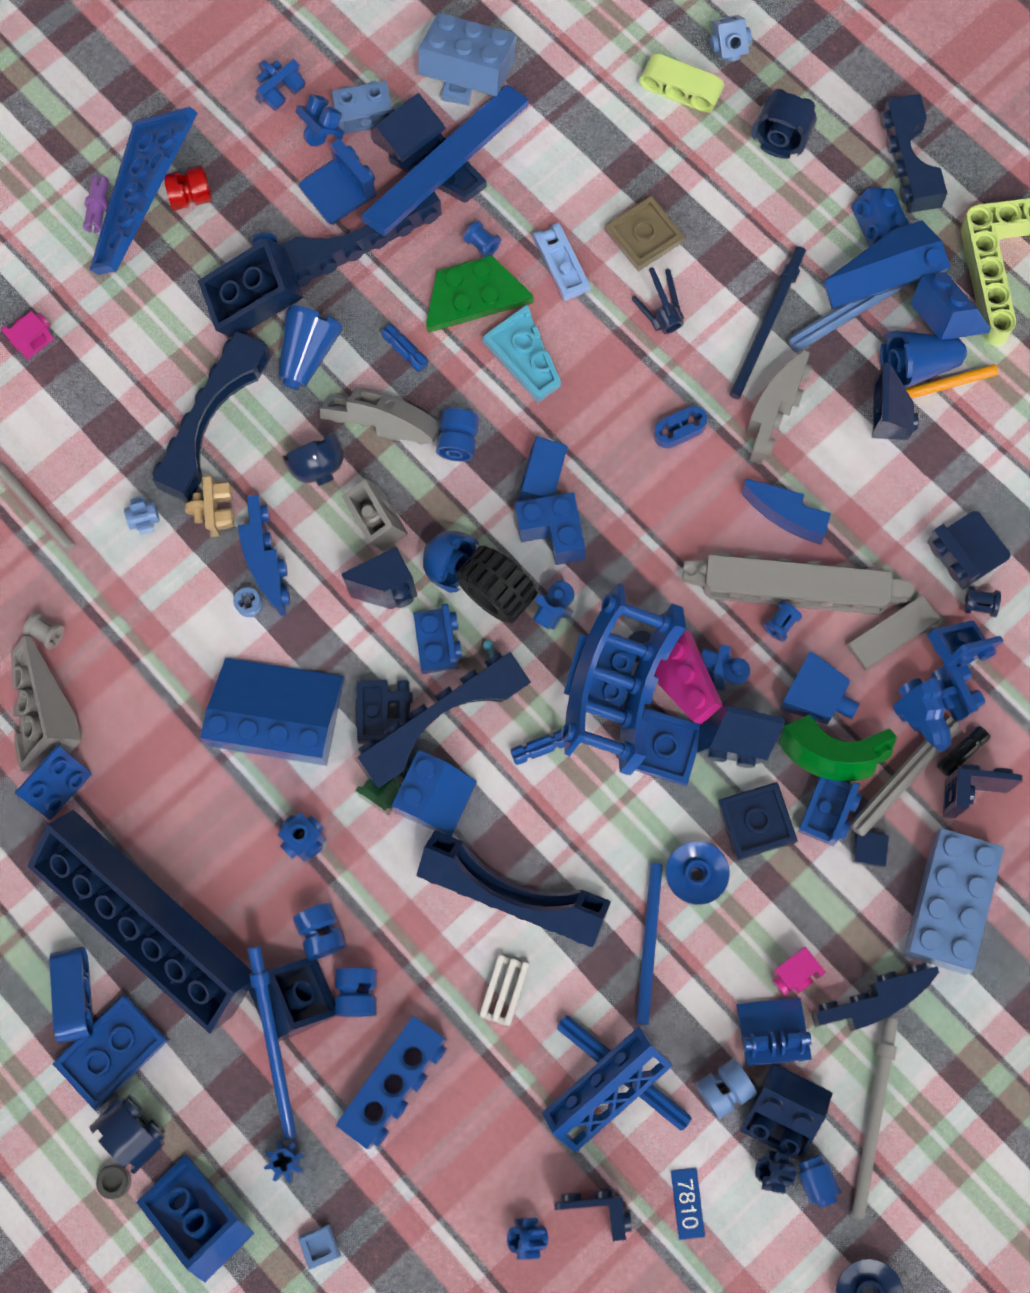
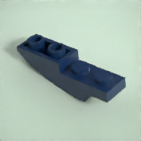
(889, 997)

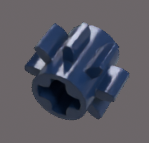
(775, 1171)

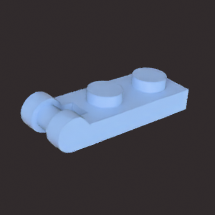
(561, 262)

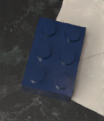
(250, 288)

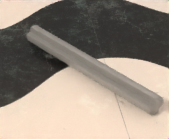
(898, 783)

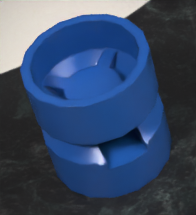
(457, 435)
(318, 920)
(356, 992)

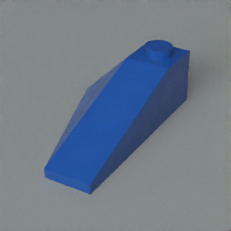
(888, 265)

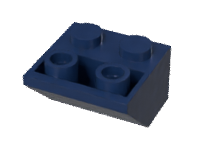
(787, 1112)

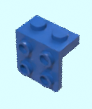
(339, 185)

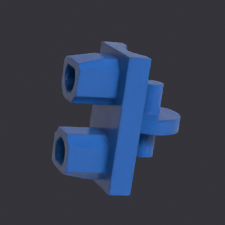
(287, 76)
(320, 120)
(554, 605)
(724, 667)
(955, 692)

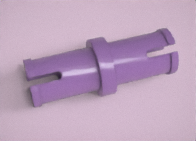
(96, 204)

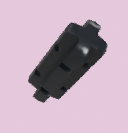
(963, 751)

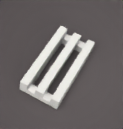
(492, 986)

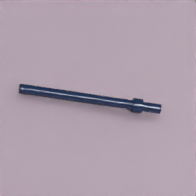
(788, 276)

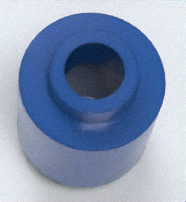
(818, 1181)

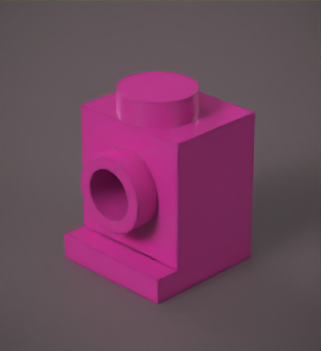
(29, 334)
(796, 972)

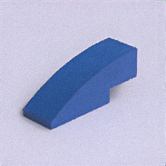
(786, 510)

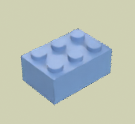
(467, 54)

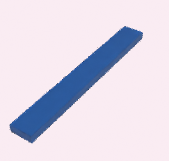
(444, 160)

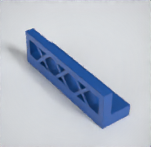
(601, 1087)

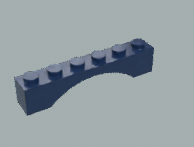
(323, 255)
(238, 367)
(389, 756)
(569, 914)

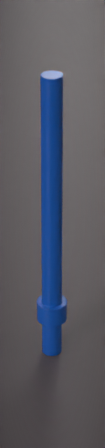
(260, 980)

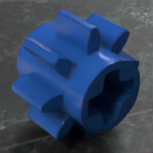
(277, 1156)
(527, 1238)

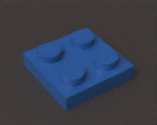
(669, 747)

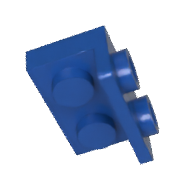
(436, 640)

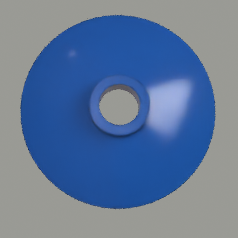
(704, 858)

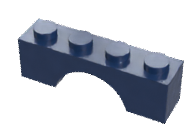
(921, 183)

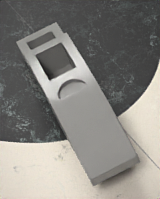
(777, 401)
(390, 415)

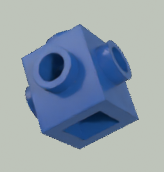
(309, 845)

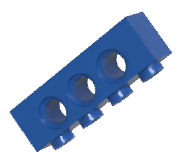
(355, 1119)

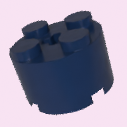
(784, 124)
(128, 1133)

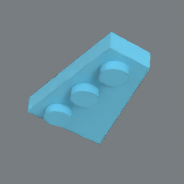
(521, 351)

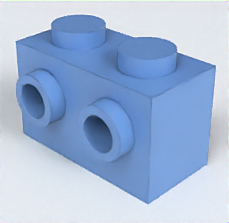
(362, 106)

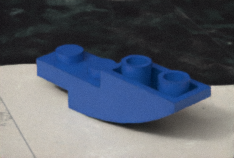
(261, 559)

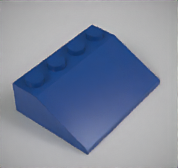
(273, 711)

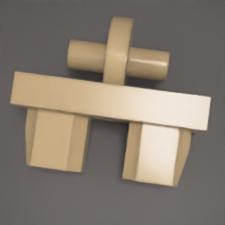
(212, 493)

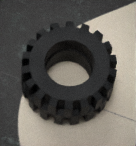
(496, 584)

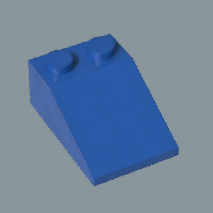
(194, 1219)

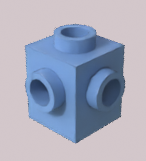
(730, 37)

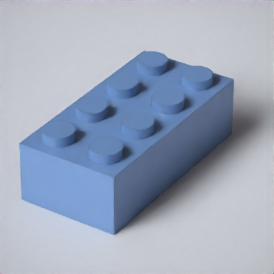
(953, 901)

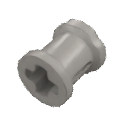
(43, 630)

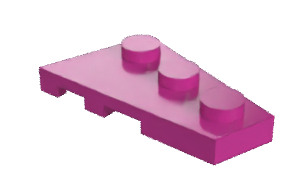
(688, 680)

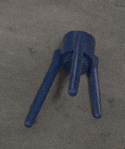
(668, 317)

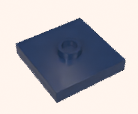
(757, 821)

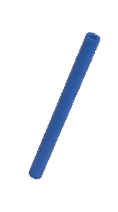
(649, 944)

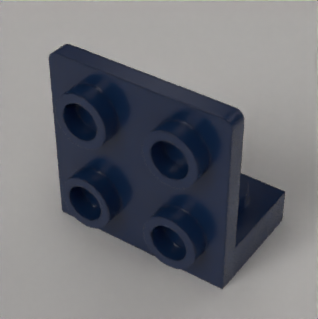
(962, 783)

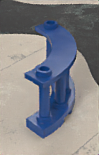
(640, 686)

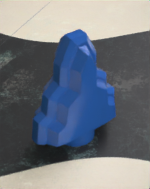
(924, 711)

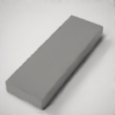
(893, 632)

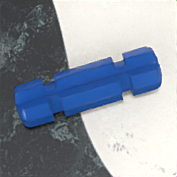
(405, 347)
(537, 747)

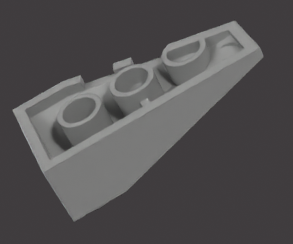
(41, 708)

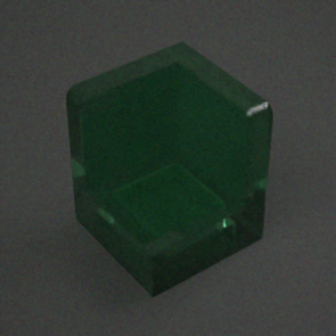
(382, 797)

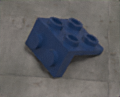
(968, 549)
(619, 1217)

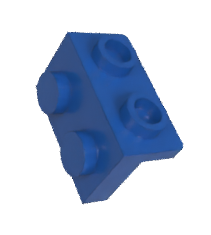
(878, 213)
(963, 643)
(829, 810)

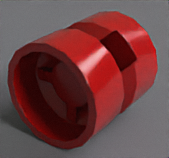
(187, 188)

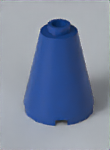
(305, 344)
(920, 355)

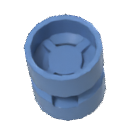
(736, 1083)

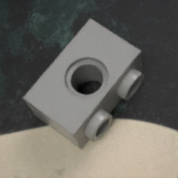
(374, 514)

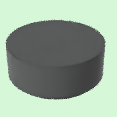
(113, 1181)

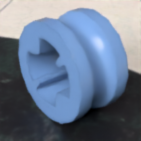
(256, 604)

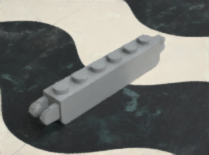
(798, 584)

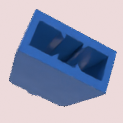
(819, 692)

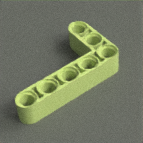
(991, 261)

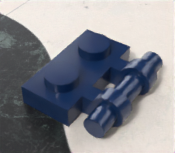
(373, 708)

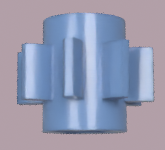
(141, 515)

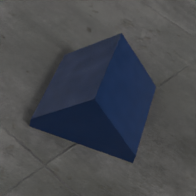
(407, 128)

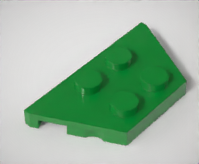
(473, 292)

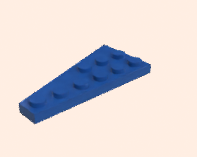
(144, 165)

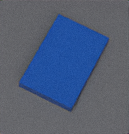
(116, 1051)

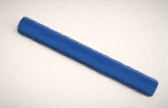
(597, 1051)

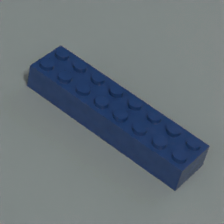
(141, 920)

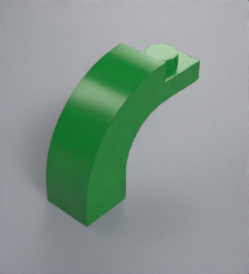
(834, 758)

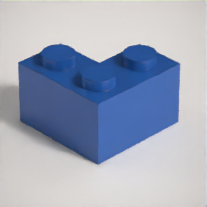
(555, 519)

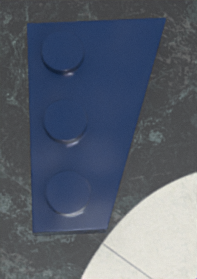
(461, 185)

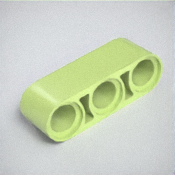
(681, 83)

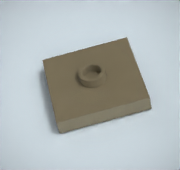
(644, 233)

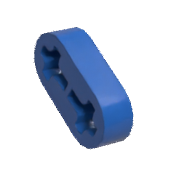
(677, 422)

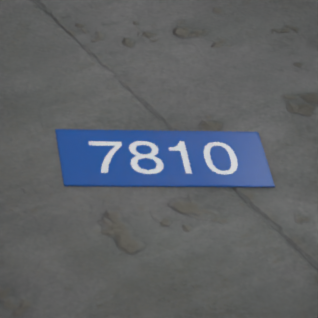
(687, 1204)

